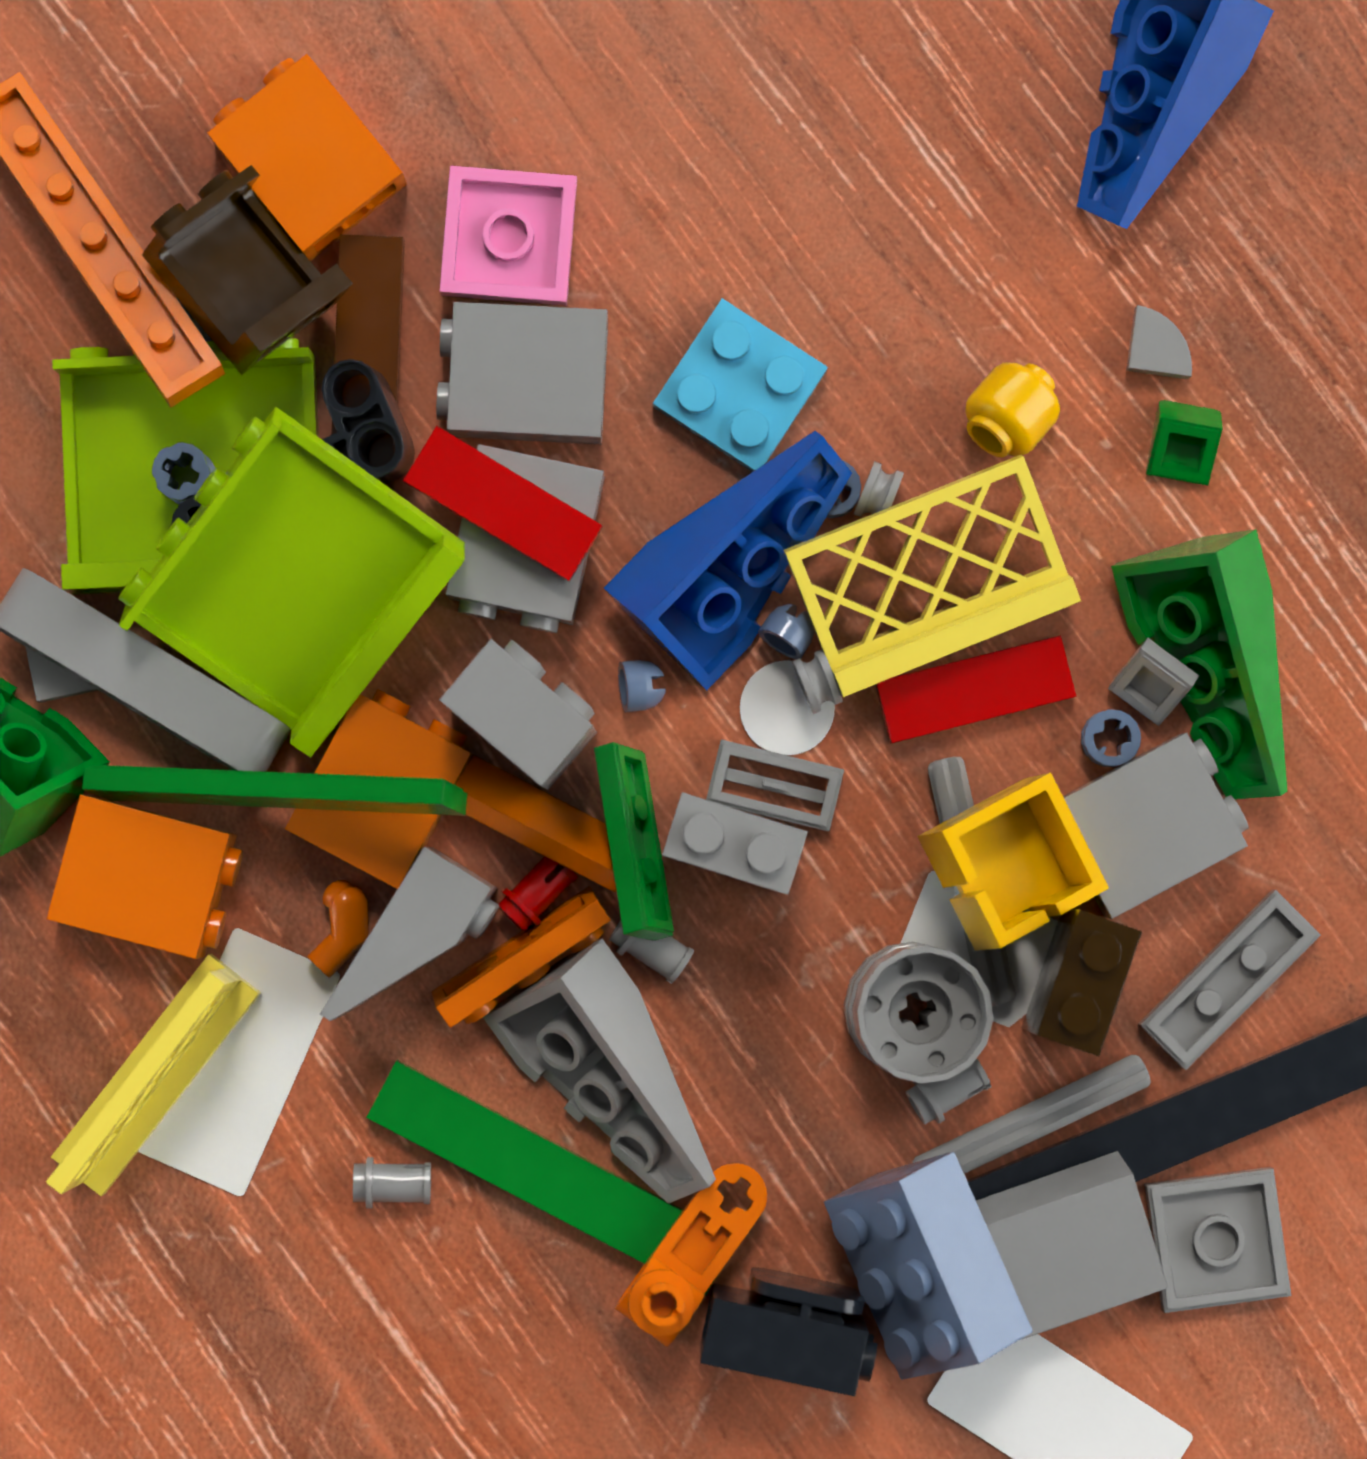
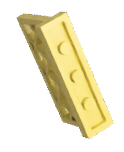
(953, 626)
(152, 1078)

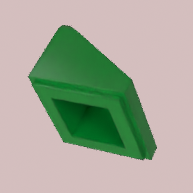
(1184, 442)

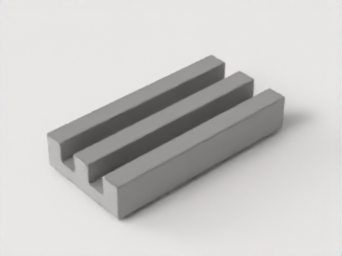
(827, 798)

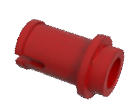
(534, 895)

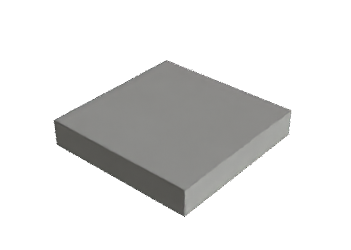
(1218, 1239)

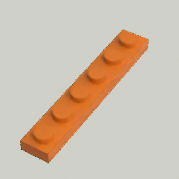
(102, 247)

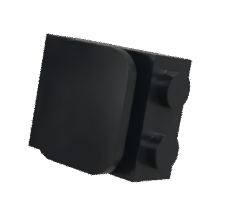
(790, 1331)

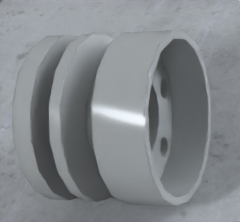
(950, 1028)

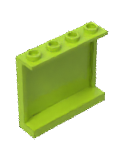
(120, 424)
(293, 577)

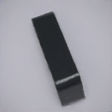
(355, 426)

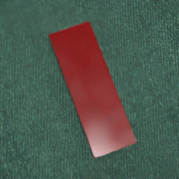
(503, 503)
(975, 689)

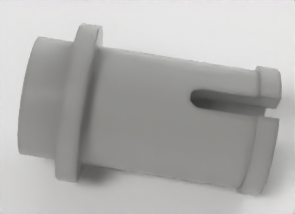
(663, 955)
(938, 1097)
(391, 1182)

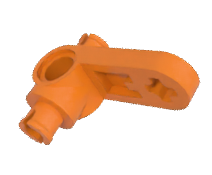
(691, 1256)

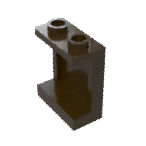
(240, 270)

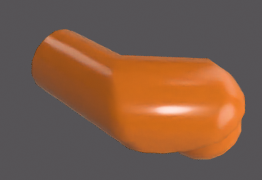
(348, 926)

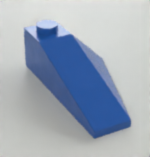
(1165, 84)
(715, 569)

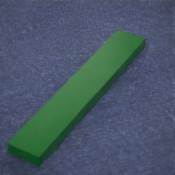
(276, 789)
(523, 1162)

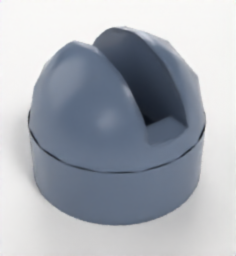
(786, 632)
(636, 685)

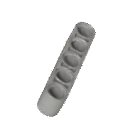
(140, 675)

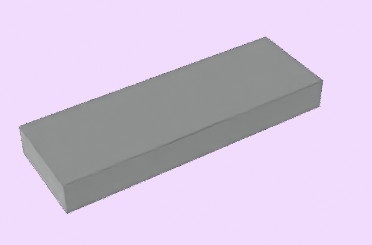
(1229, 979)

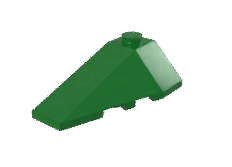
(1216, 616)
(39, 768)

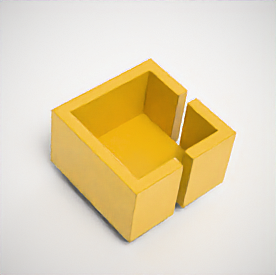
(1013, 857)

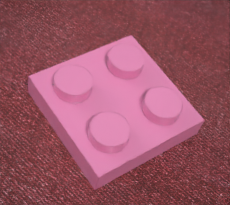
(508, 235)

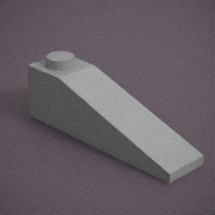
(599, 1049)

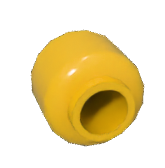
(1012, 409)

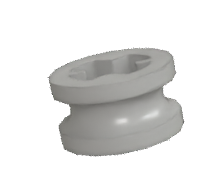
(878, 490)
(817, 681)

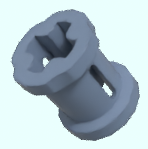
(180, 455)

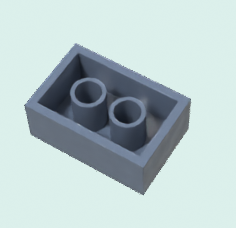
(928, 1267)

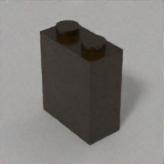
(1081, 980)

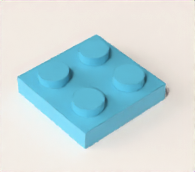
(739, 386)

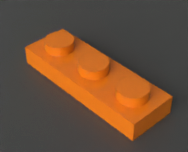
(521, 959)

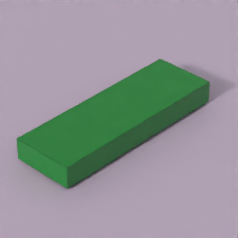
(634, 842)

